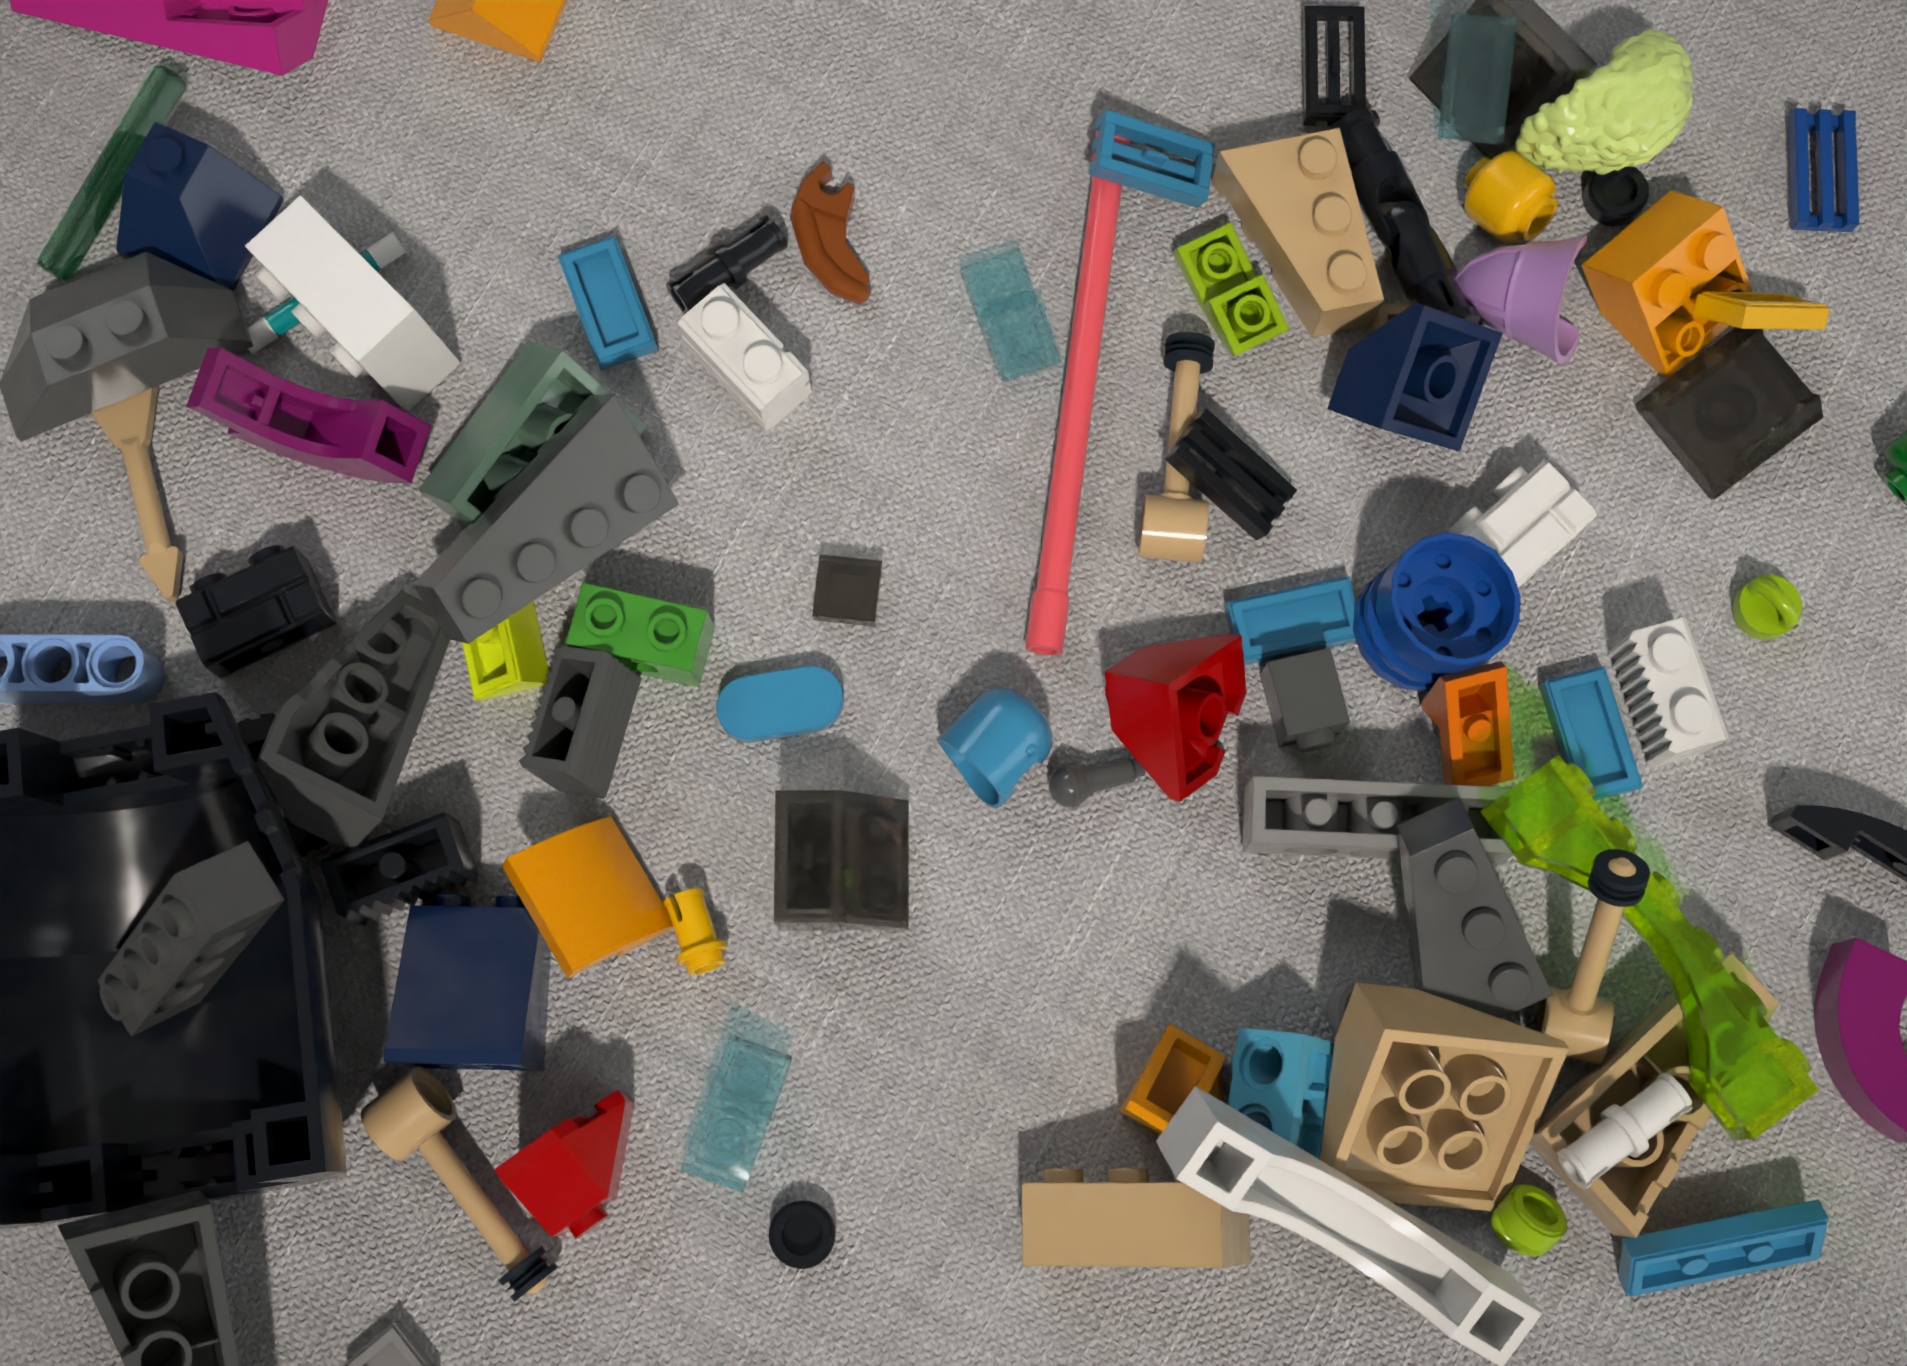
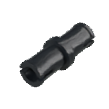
(728, 263)

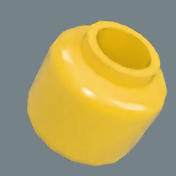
(1510, 197)

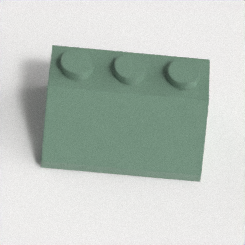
(509, 428)

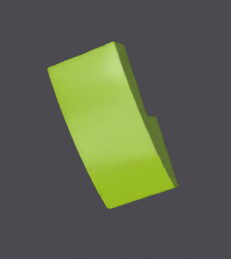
(1229, 291)

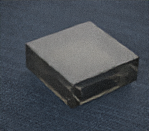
(847, 590)

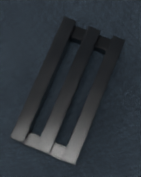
(1333, 110)
(1237, 467)

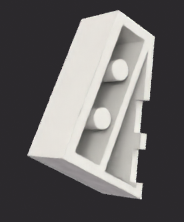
(352, 303)

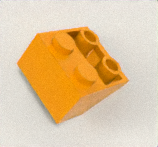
(1656, 268)

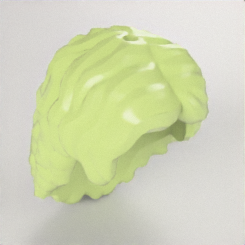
(1617, 113)

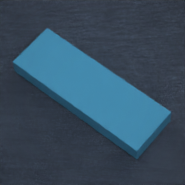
(1722, 1248)

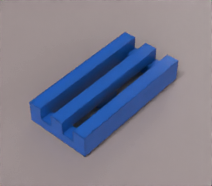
(1846, 170)

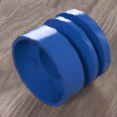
(1461, 594)

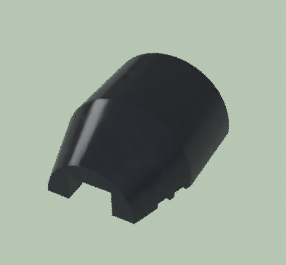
(211, 1099)

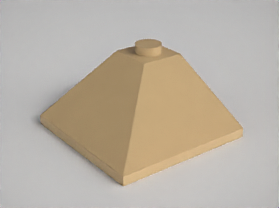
(1434, 1097)

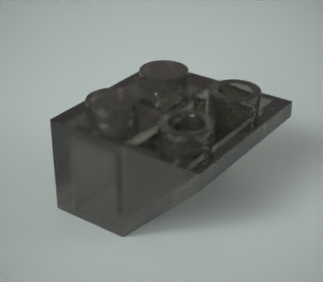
(840, 861)

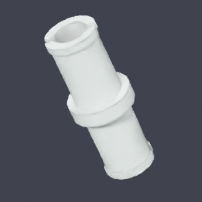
(1624, 1130)

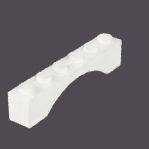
(1277, 1181)

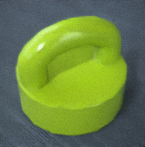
(1767, 607)
(1529, 1221)

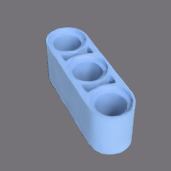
(91, 676)

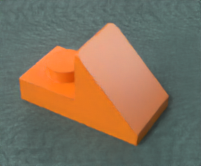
(1473, 725)

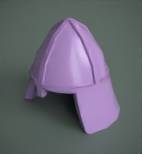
(1522, 293)

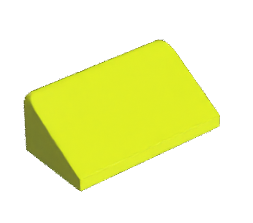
(507, 657)

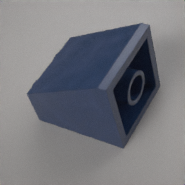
(470, 988)

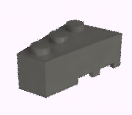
(1460, 920)

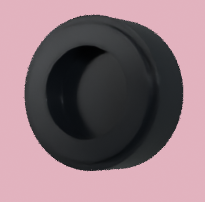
(1616, 196)
(802, 1234)

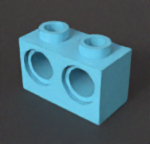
(1285, 1100)

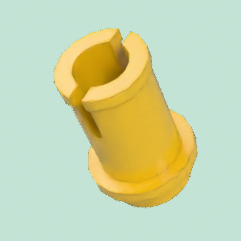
(695, 932)

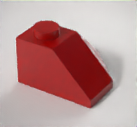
(1172, 707)
(573, 1168)

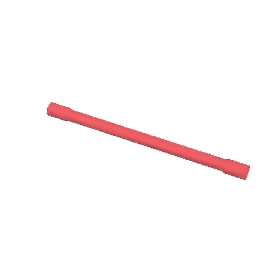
(1051, 597)

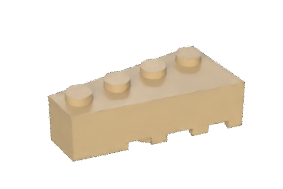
(1652, 1048)

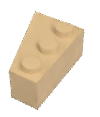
(1307, 224)
(1128, 1223)

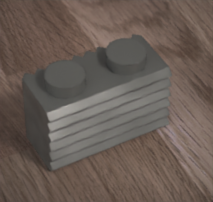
(581, 721)

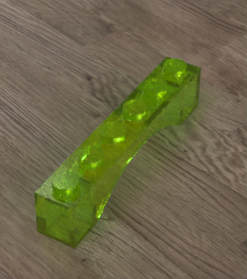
(1734, 1055)

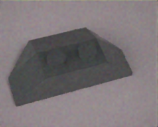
(114, 340)

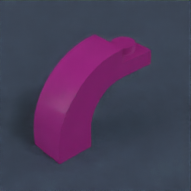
(307, 426)
(1860, 1032)

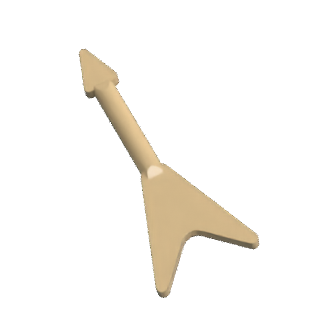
(130, 430)

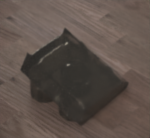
(1730, 410)

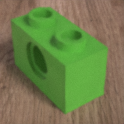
(643, 633)

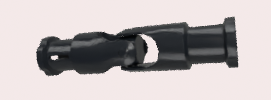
(1415, 248)

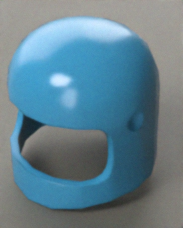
(997, 742)

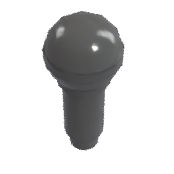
(1073, 783)

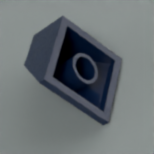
(192, 207)
(1417, 376)

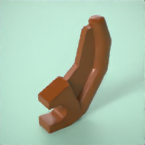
(821, 231)

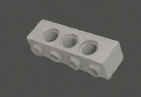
(1352, 815)

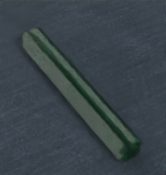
(106, 178)

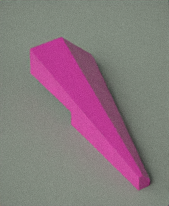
(247, 33)

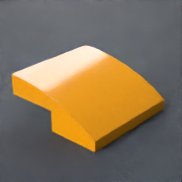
(587, 895)

